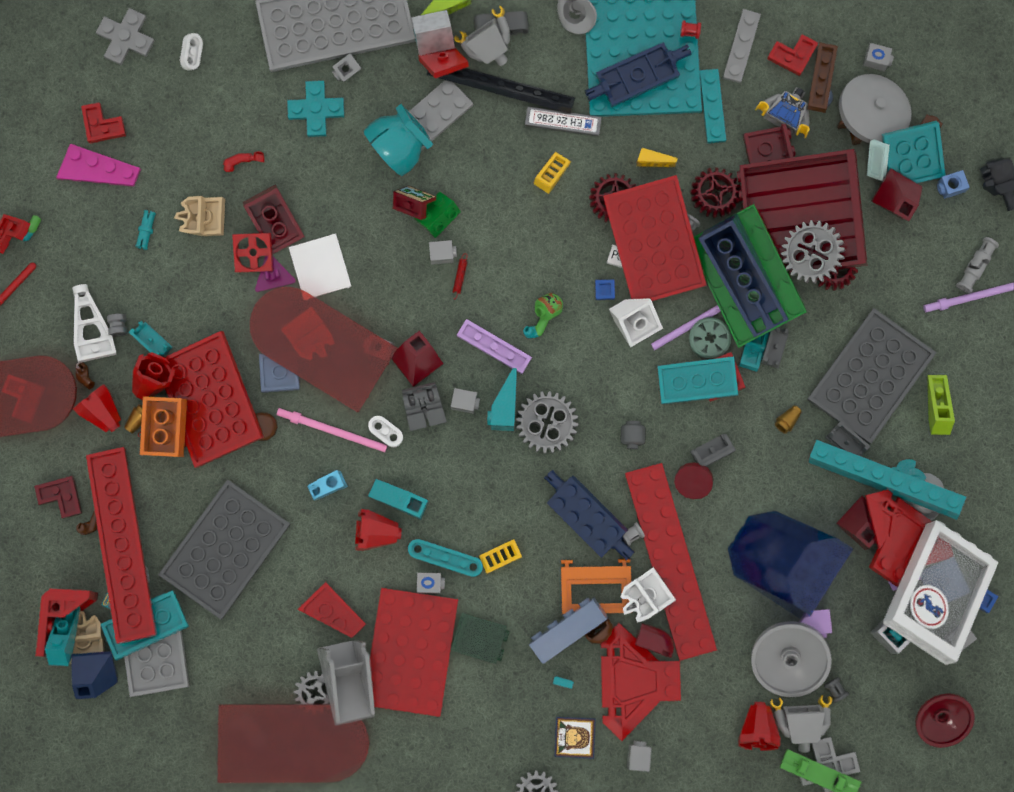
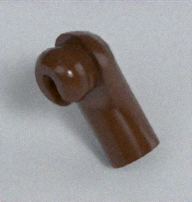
(82, 375)
(87, 527)

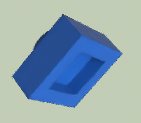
(604, 290)
(988, 601)

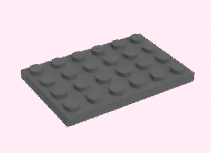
(871, 375)
(224, 549)

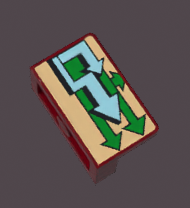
(412, 201)

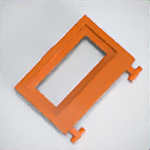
(594, 575)

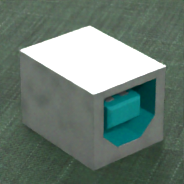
(433, 32)
(889, 638)

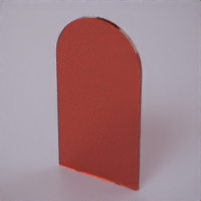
(320, 344)
(34, 394)
(287, 744)

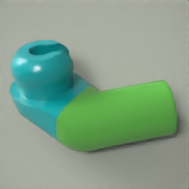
(34, 223)
(535, 331)

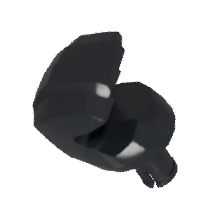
(999, 179)

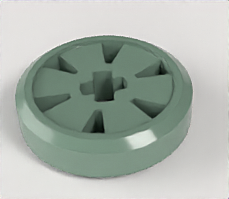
(715, 328)

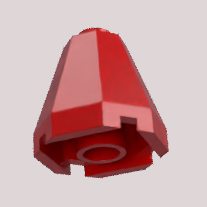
(151, 375)
(100, 409)
(375, 531)
(759, 729)

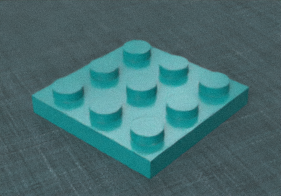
(916, 152)

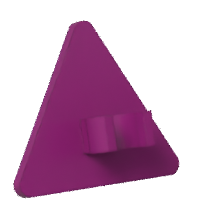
(275, 278)

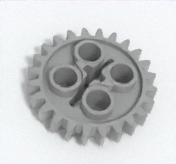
(821, 236)
(530, 417)

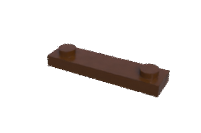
(822, 77)

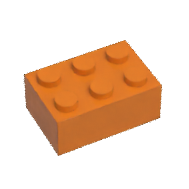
(163, 426)

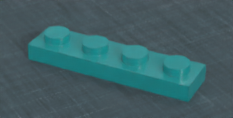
(712, 106)

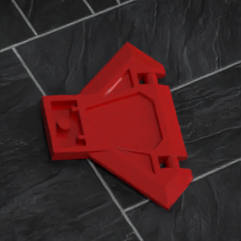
(895, 533)
(634, 682)

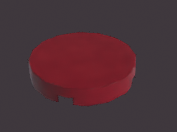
(694, 480)

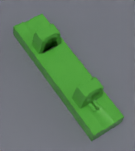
(818, 773)

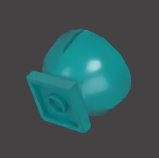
(398, 139)

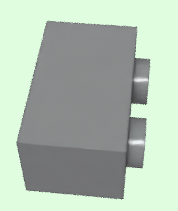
(639, 756)

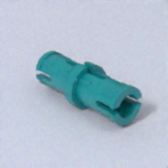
(145, 230)

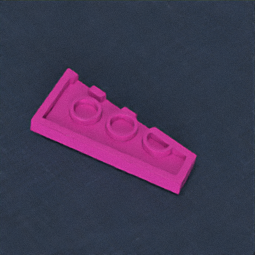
(92, 167)

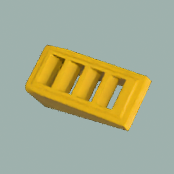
(650, 158)
(545, 182)
(512, 543)

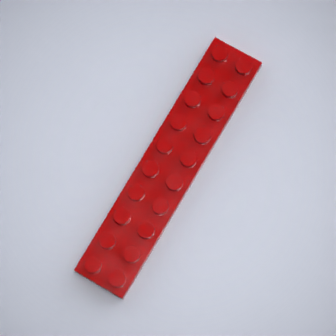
(121, 545)
(671, 560)

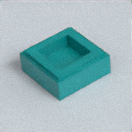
(563, 682)

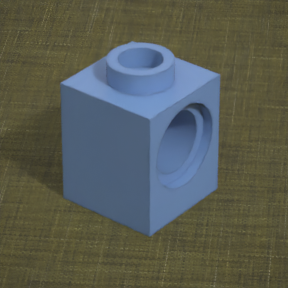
(959, 180)

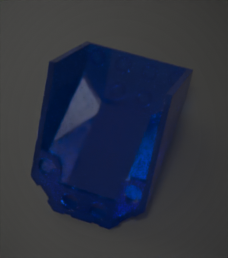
(787, 560)

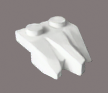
(647, 595)

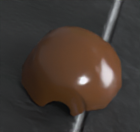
(267, 424)
(600, 637)

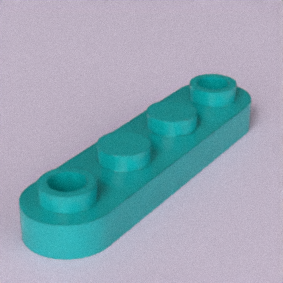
(445, 558)

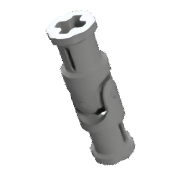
(978, 263)

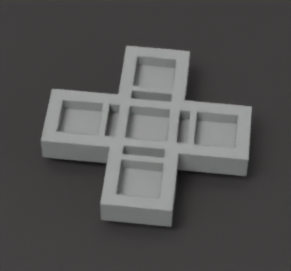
(125, 36)
(825, 755)

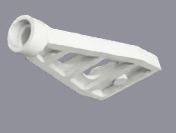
(94, 348)

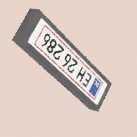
(563, 121)

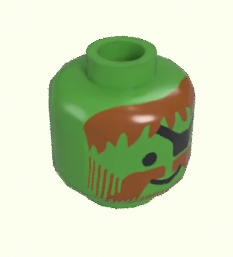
(548, 306)

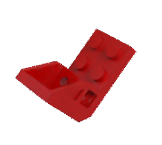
(49, 610)

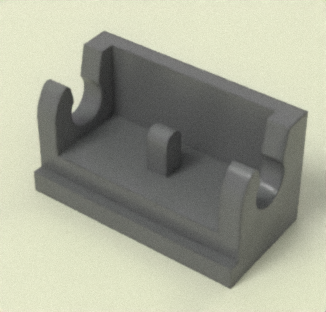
(774, 347)
(846, 439)
(713, 450)

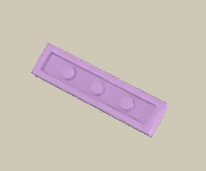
(494, 346)

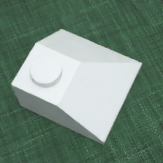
(636, 319)

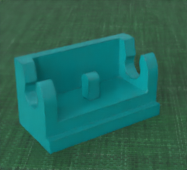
(150, 339)

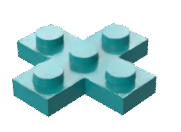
(315, 108)

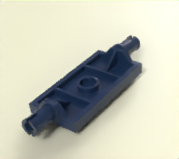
(638, 74)
(587, 516)

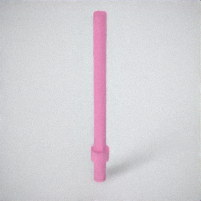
(296, 418)

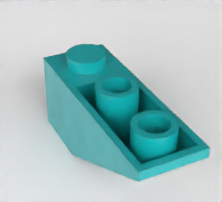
(398, 499)
(62, 639)

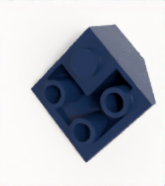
(92, 674)

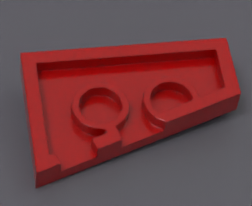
(333, 611)

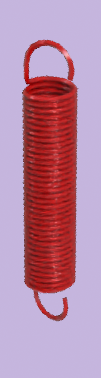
(460, 275)

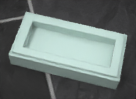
(877, 160)

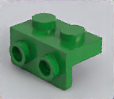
(439, 214)

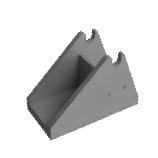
(347, 681)

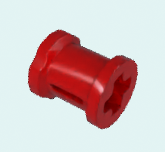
(690, 29)

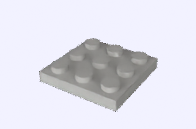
(158, 667)

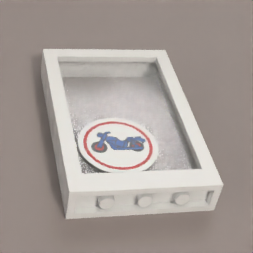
(940, 592)

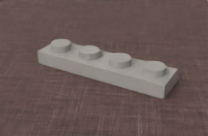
(741, 46)

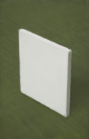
(320, 266)

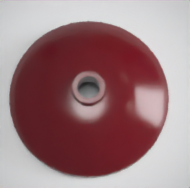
(948, 728)

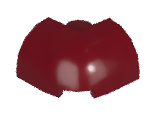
(654, 640)

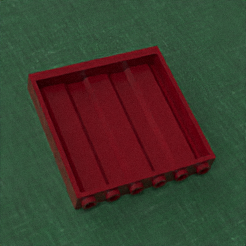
(808, 189)

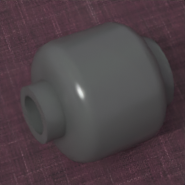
(633, 434)

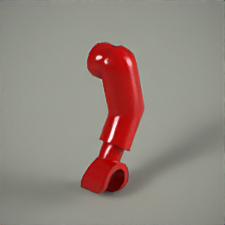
(242, 157)

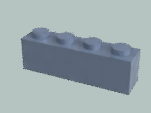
(568, 630)

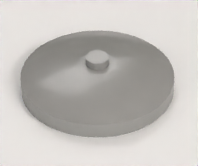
(873, 107)
(791, 659)

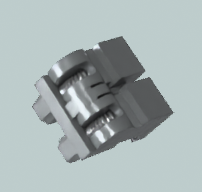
(421, 404)

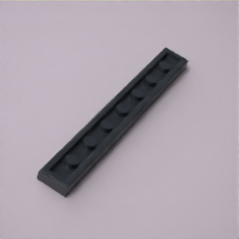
(511, 89)

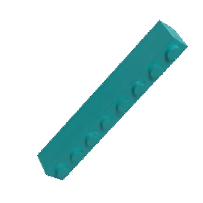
(884, 478)

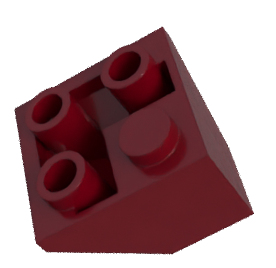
(898, 195)
(416, 359)
(858, 524)

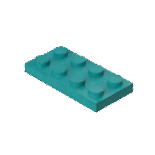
(698, 380)
(168, 621)

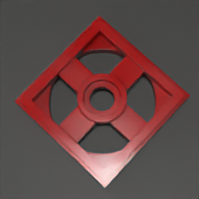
(266, 237)

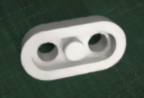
(192, 53)
(386, 431)

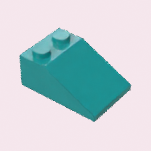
(503, 408)

